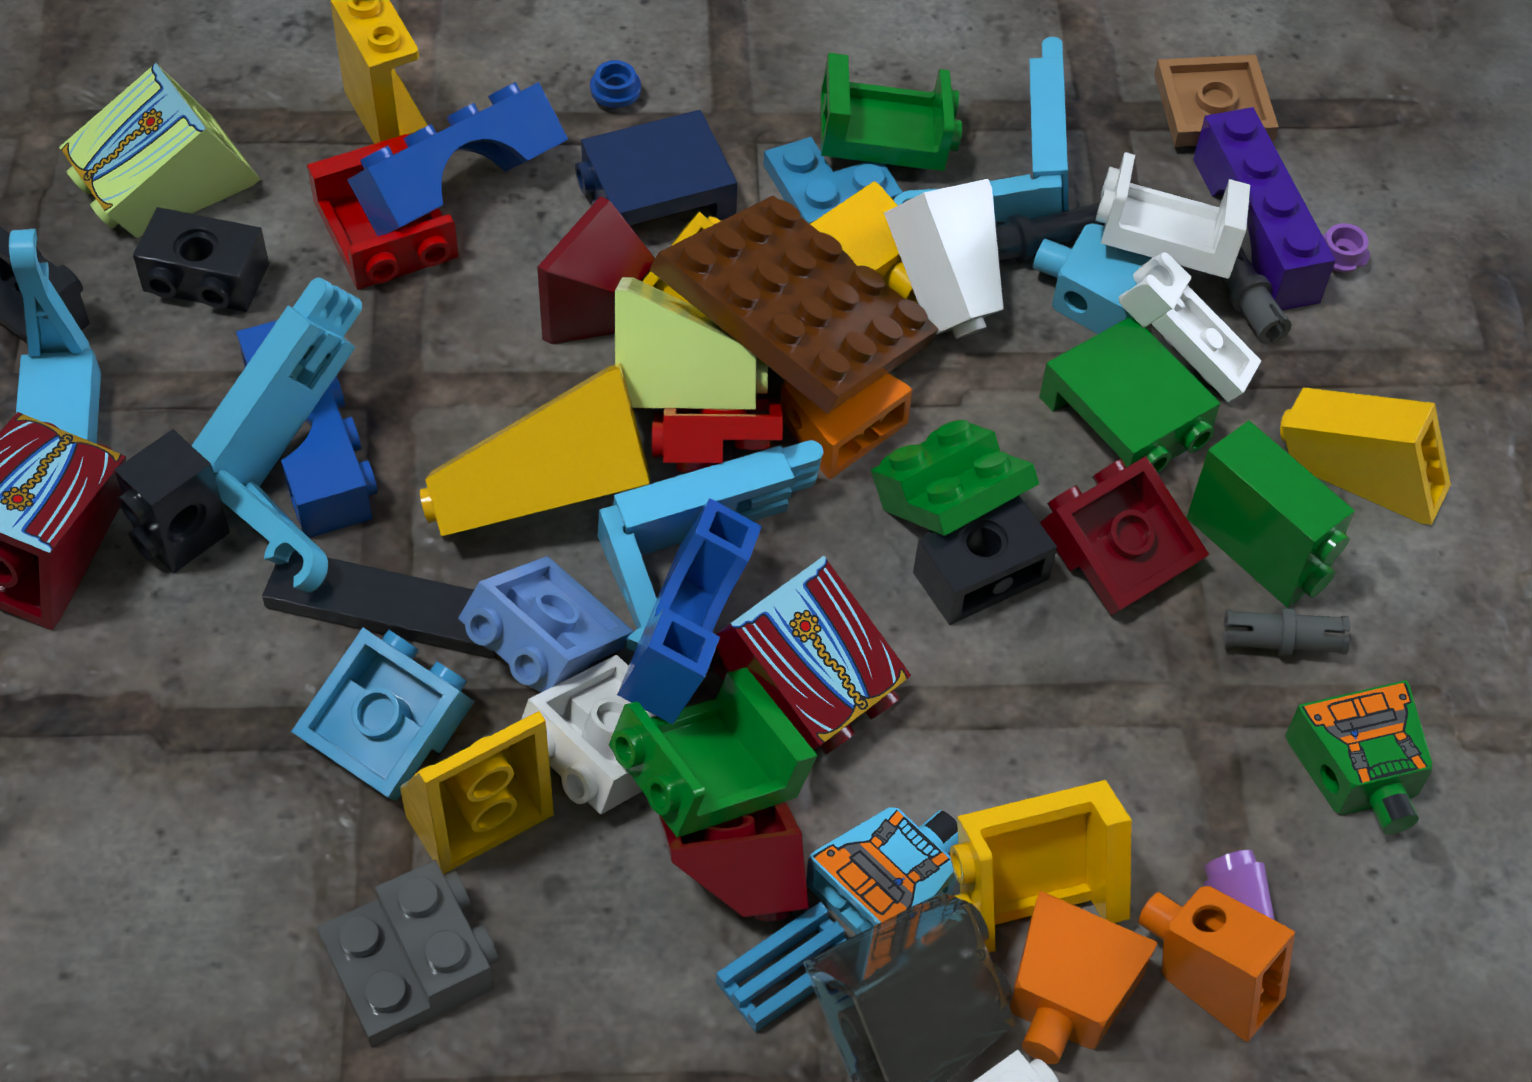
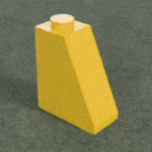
(1371, 448)

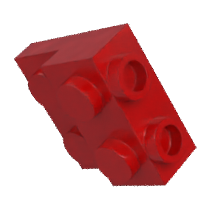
(696, 436)

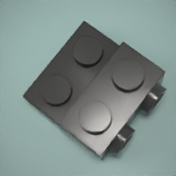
(409, 952)

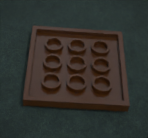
(796, 301)

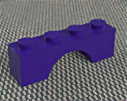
(1280, 227)

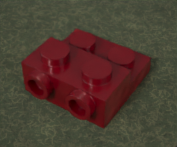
(1123, 533)

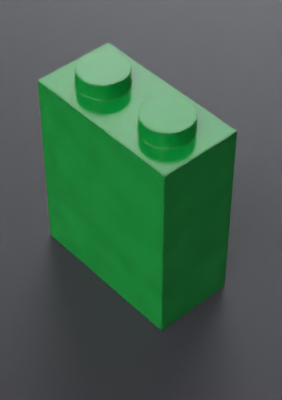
(1270, 514)

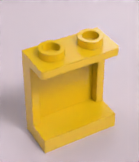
(369, 47)
(1054, 843)

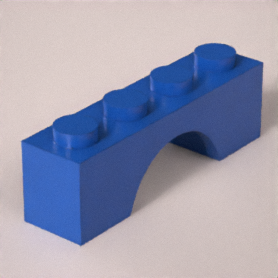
(409, 182)
(323, 472)
(679, 632)

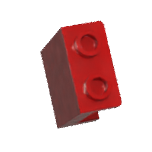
(365, 255)

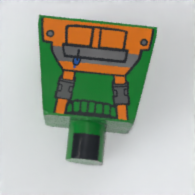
(1365, 752)

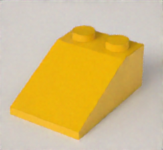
(482, 794)

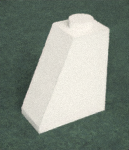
(951, 254)

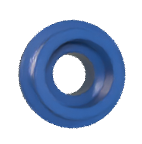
(615, 84)

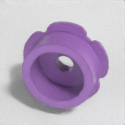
(1348, 247)

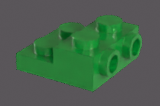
(951, 477)

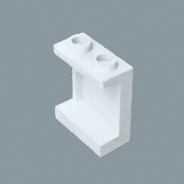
(1160, 222)

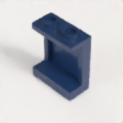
(659, 169)

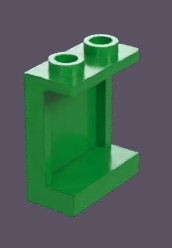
(887, 122)
(1133, 395)
(716, 756)

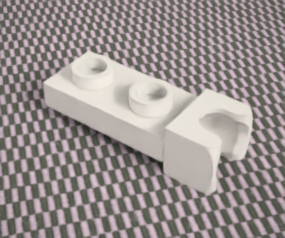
(1190, 325)

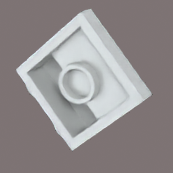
(579, 727)

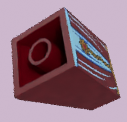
(53, 515)
(814, 656)

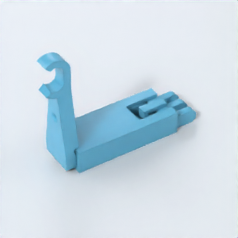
(1049, 187)
(61, 371)
(268, 410)
(666, 510)

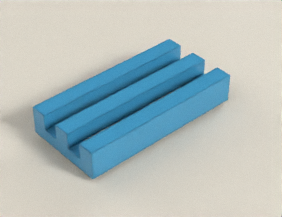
(744, 966)

